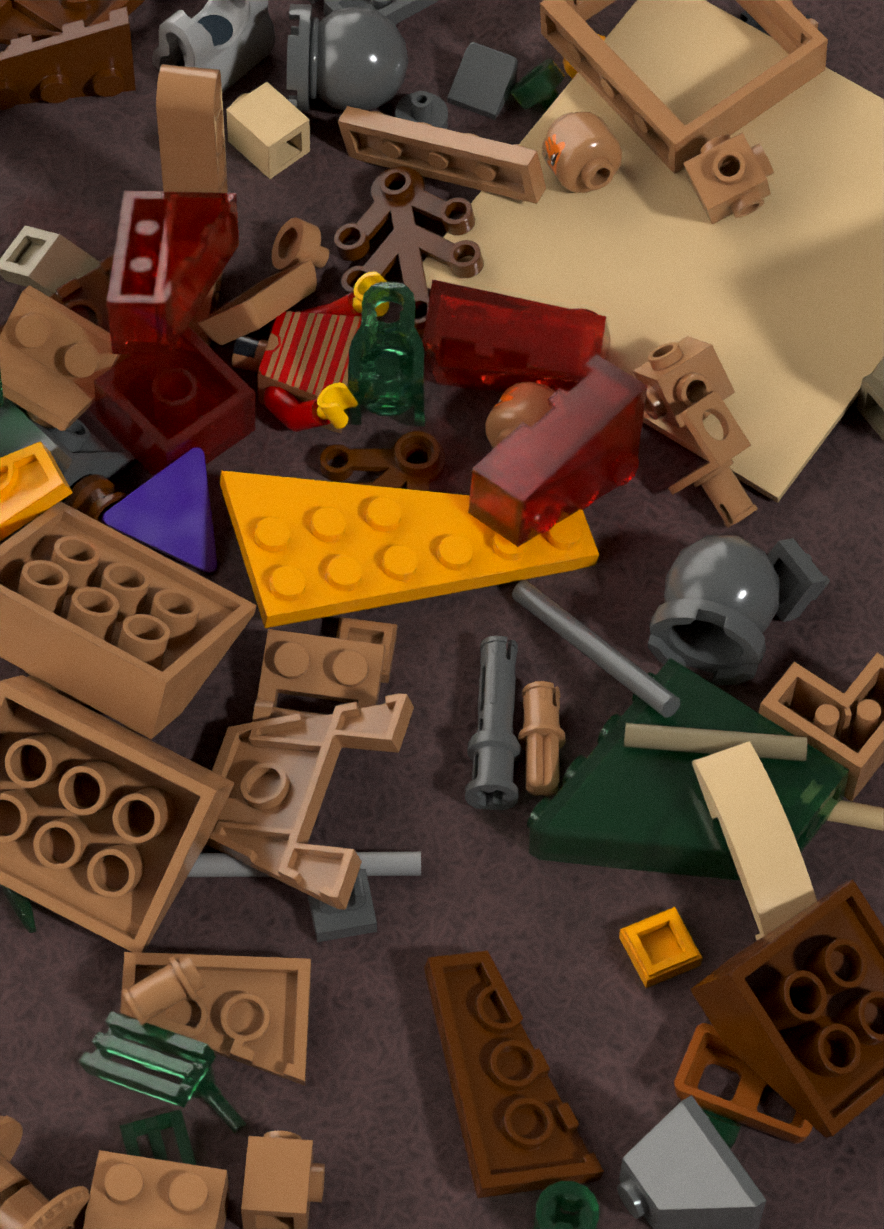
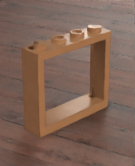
(646, 114)

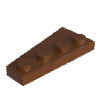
(69, 64)

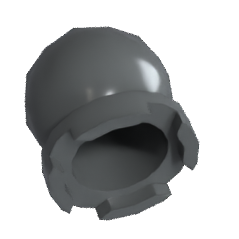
(344, 59)
(717, 609)

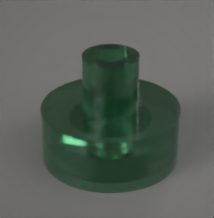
(539, 85)

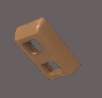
(260, 303)

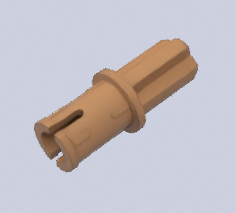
(541, 737)

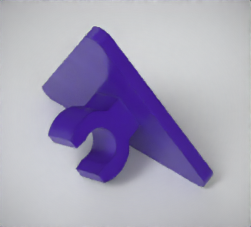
(171, 513)

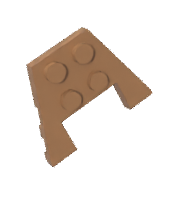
(279, 786)

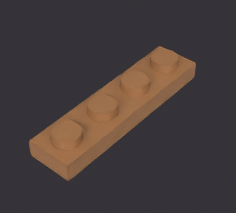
(443, 154)

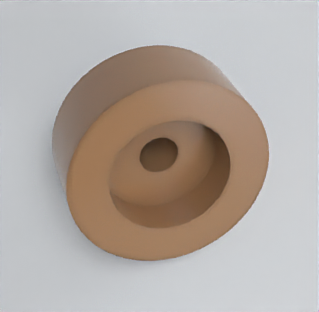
(297, 243)

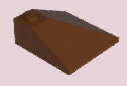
(809, 1008)

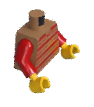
(307, 361)

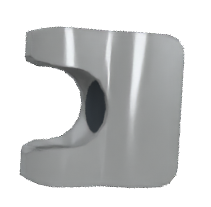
(220, 37)

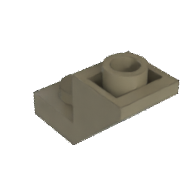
(44, 260)

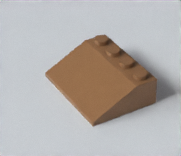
(111, 619)
(97, 814)

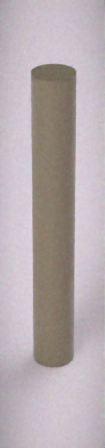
(713, 741)

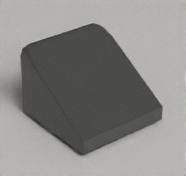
(483, 80)

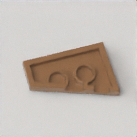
(246, 1012)

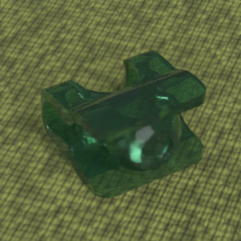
(387, 358)

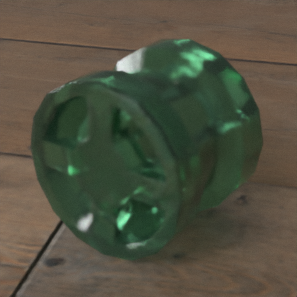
(570, 1197)

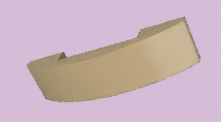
(756, 835)

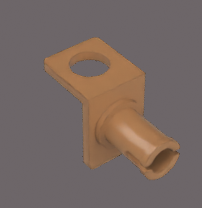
(716, 475)

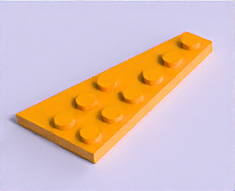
(360, 547)

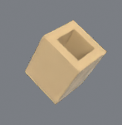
(268, 129)

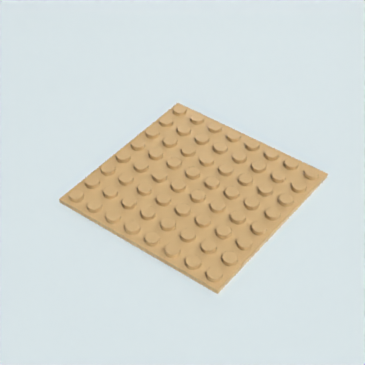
(777, 293)

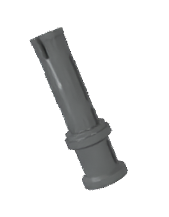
(494, 745)

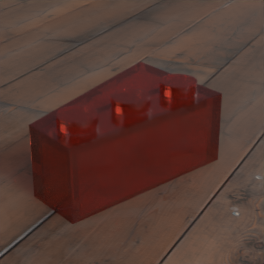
(166, 265)
(505, 340)
(565, 458)

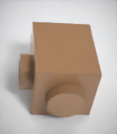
(280, 1181)

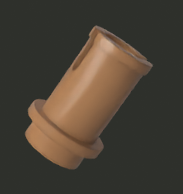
(164, 988)

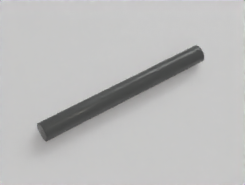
(596, 649)

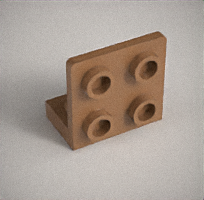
(52, 359)

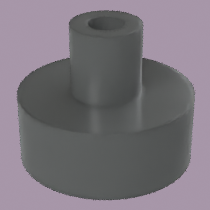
(423, 108)

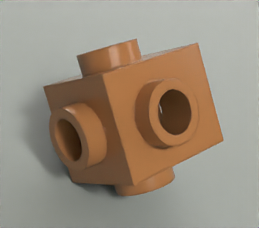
(729, 177)
(681, 376)

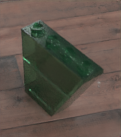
(647, 805)

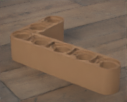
(192, 144)

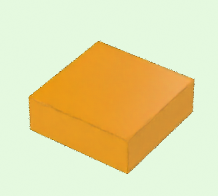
(660, 947)

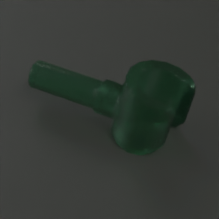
(213, 1096)

